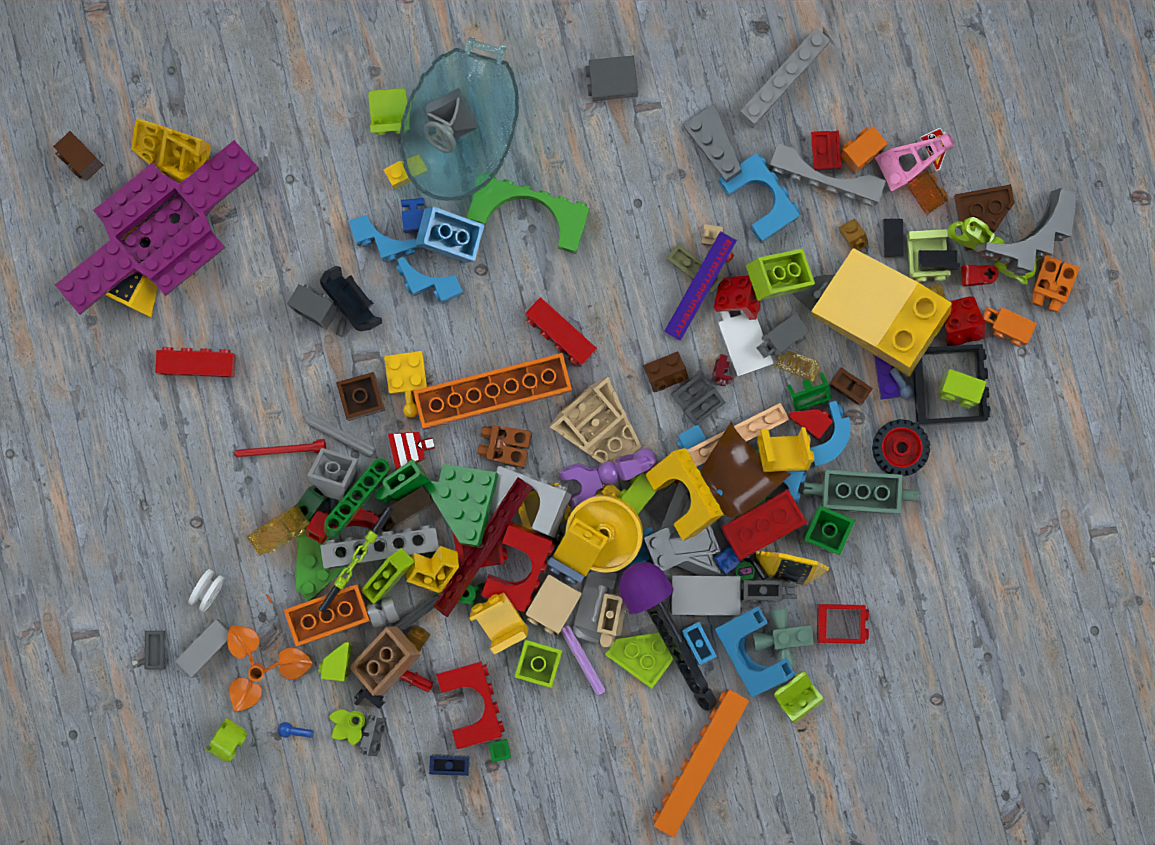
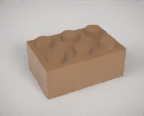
(385, 660)

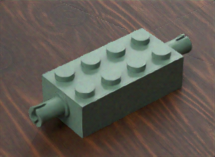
(861, 491)

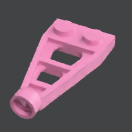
(892, 168)

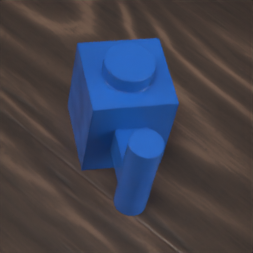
(412, 218)

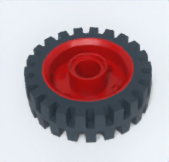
(911, 436)

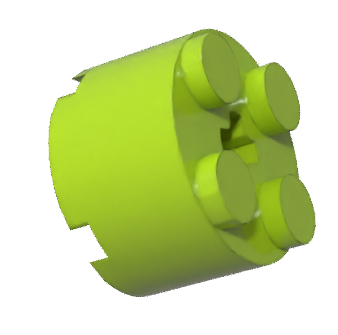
(226, 739)

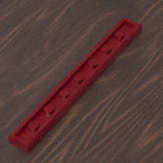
(477, 556)

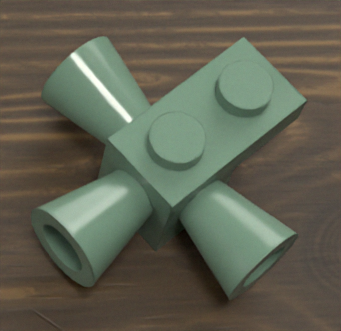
(783, 637)

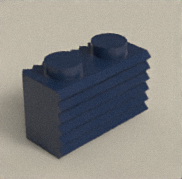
(449, 765)

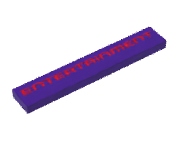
(700, 285)

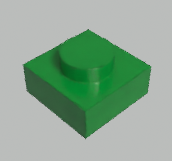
(499, 750)

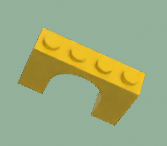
(703, 507)

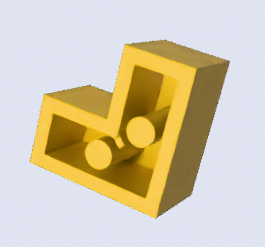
(433, 572)

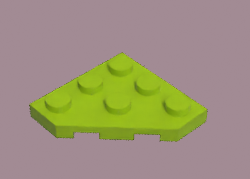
(642, 656)

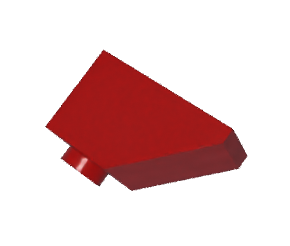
(813, 420)

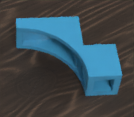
(388, 248)
(446, 288)

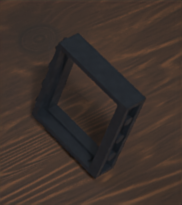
(981, 373)

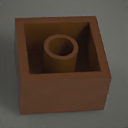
(81, 159)
(360, 396)

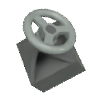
(451, 119)

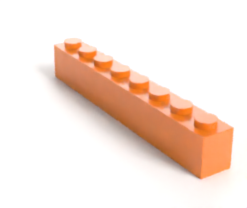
(700, 762)

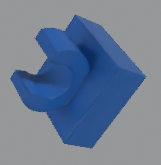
(727, 560)

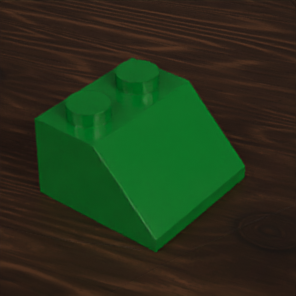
(828, 529)

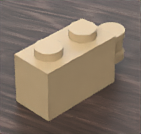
(611, 619)

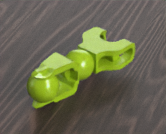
(981, 234)

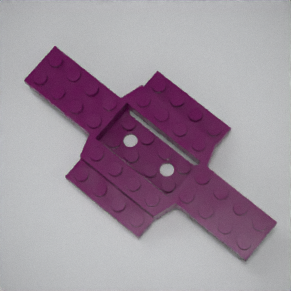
(174, 248)

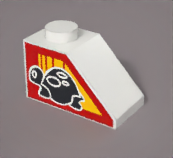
(927, 150)

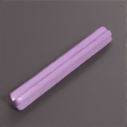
(582, 660)

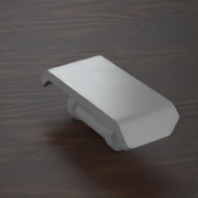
(591, 603)

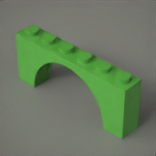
(569, 216)

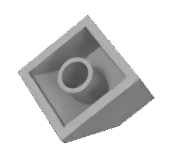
(333, 473)

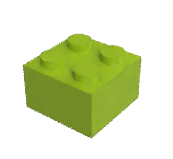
(961, 388)
(538, 663)

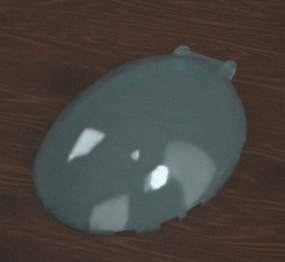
(478, 155)

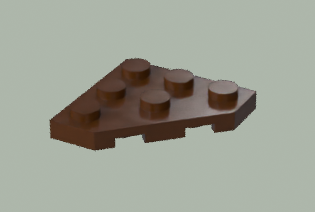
(986, 205)

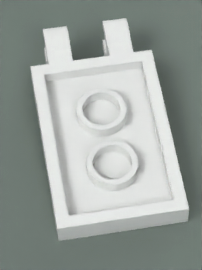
(741, 340)

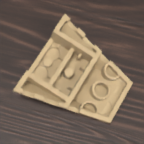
(597, 423)

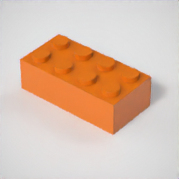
(311, 624)

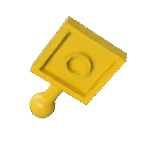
(404, 375)

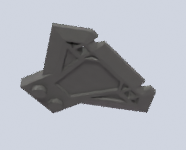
(693, 554)

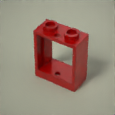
(822, 623)

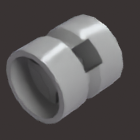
(383, 613)

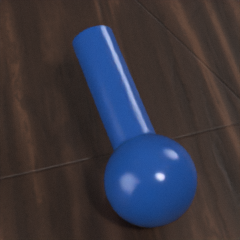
(285, 730)

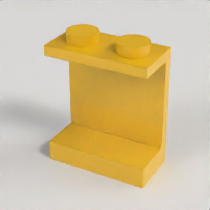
(785, 452)
(580, 547)
(500, 622)

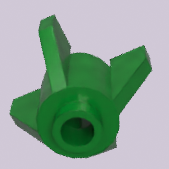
(472, 594)

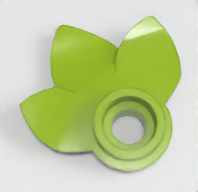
(345, 727)

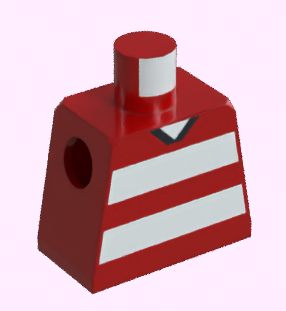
(408, 447)

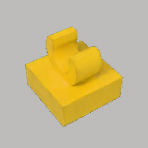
(608, 490)

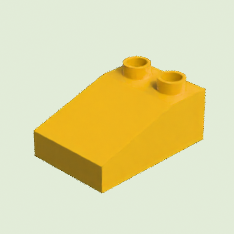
(882, 311)

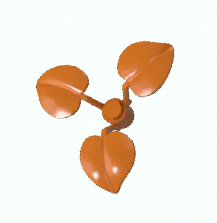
(245, 640)

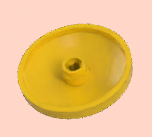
(617, 522)

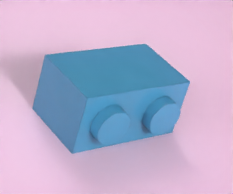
(698, 643)

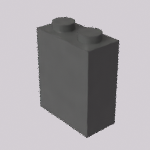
(612, 78)

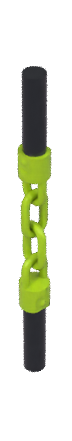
(370, 538)

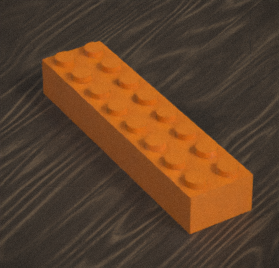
(492, 391)

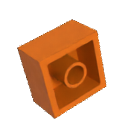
(863, 150)

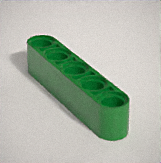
(351, 505)

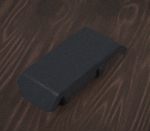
(349, 299)

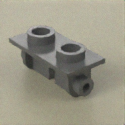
(371, 745)

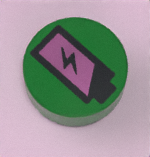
(745, 571)

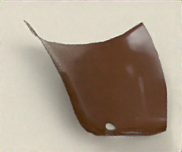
(739, 474)

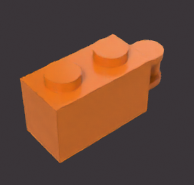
(1010, 326)

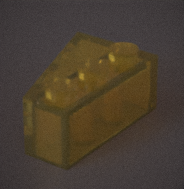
(278, 530)

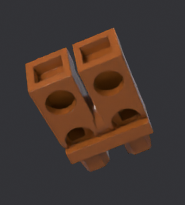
(500, 441)

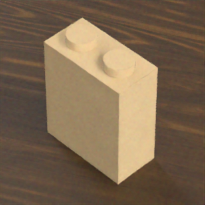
(553, 605)

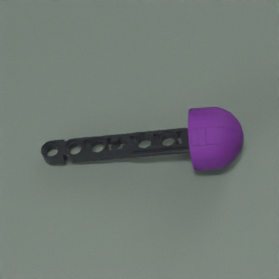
(643, 589)

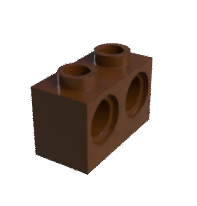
(850, 386)

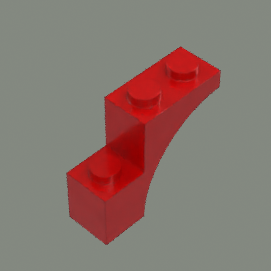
(316, 527)

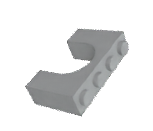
(552, 499)

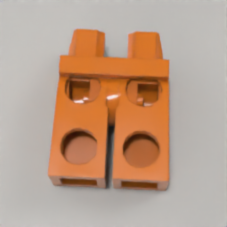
(1050, 288)

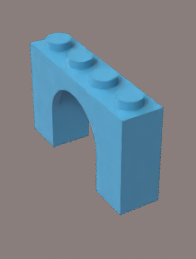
(783, 212)
(755, 676)

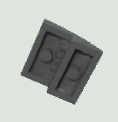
(698, 398)

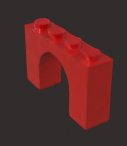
(536, 547)
(488, 726)

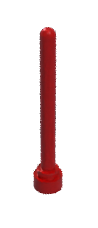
(315, 447)

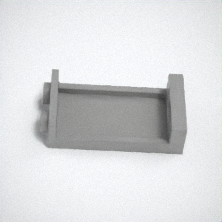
(705, 595)

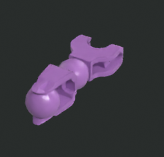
(607, 473)

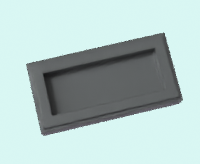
(154, 650)

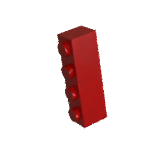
(560, 331)
(195, 363)

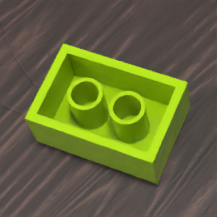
(780, 274)

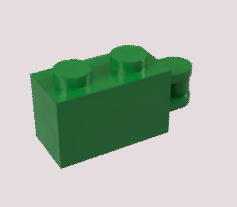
(402, 482)

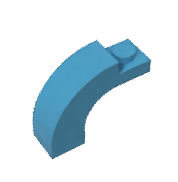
(838, 440)

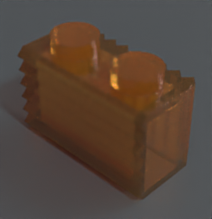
(927, 192)

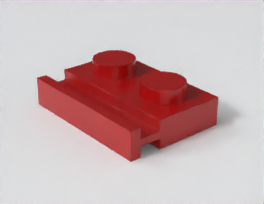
(826, 150)

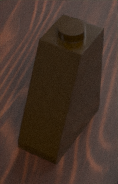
(407, 508)

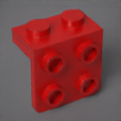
(737, 294)
(964, 322)

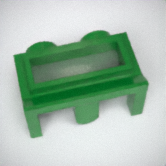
(811, 395)

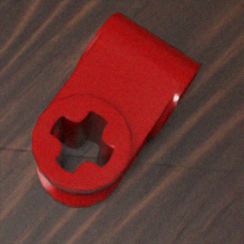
(975, 275)

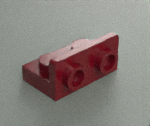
(721, 367)

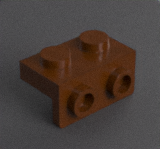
(666, 372)

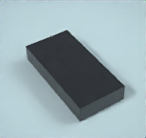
(893, 237)

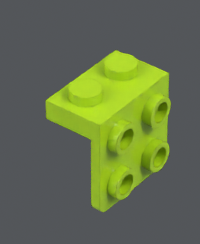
(387, 110)
(798, 697)

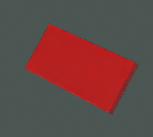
(763, 525)

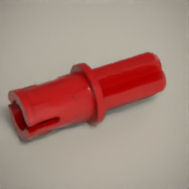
(417, 681)

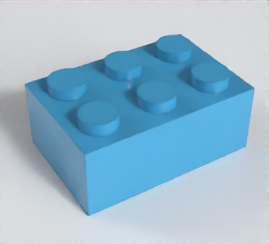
(449, 234)

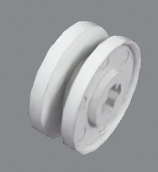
(206, 590)

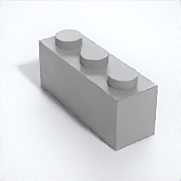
(203, 648)

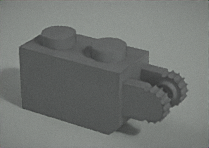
(766, 590)

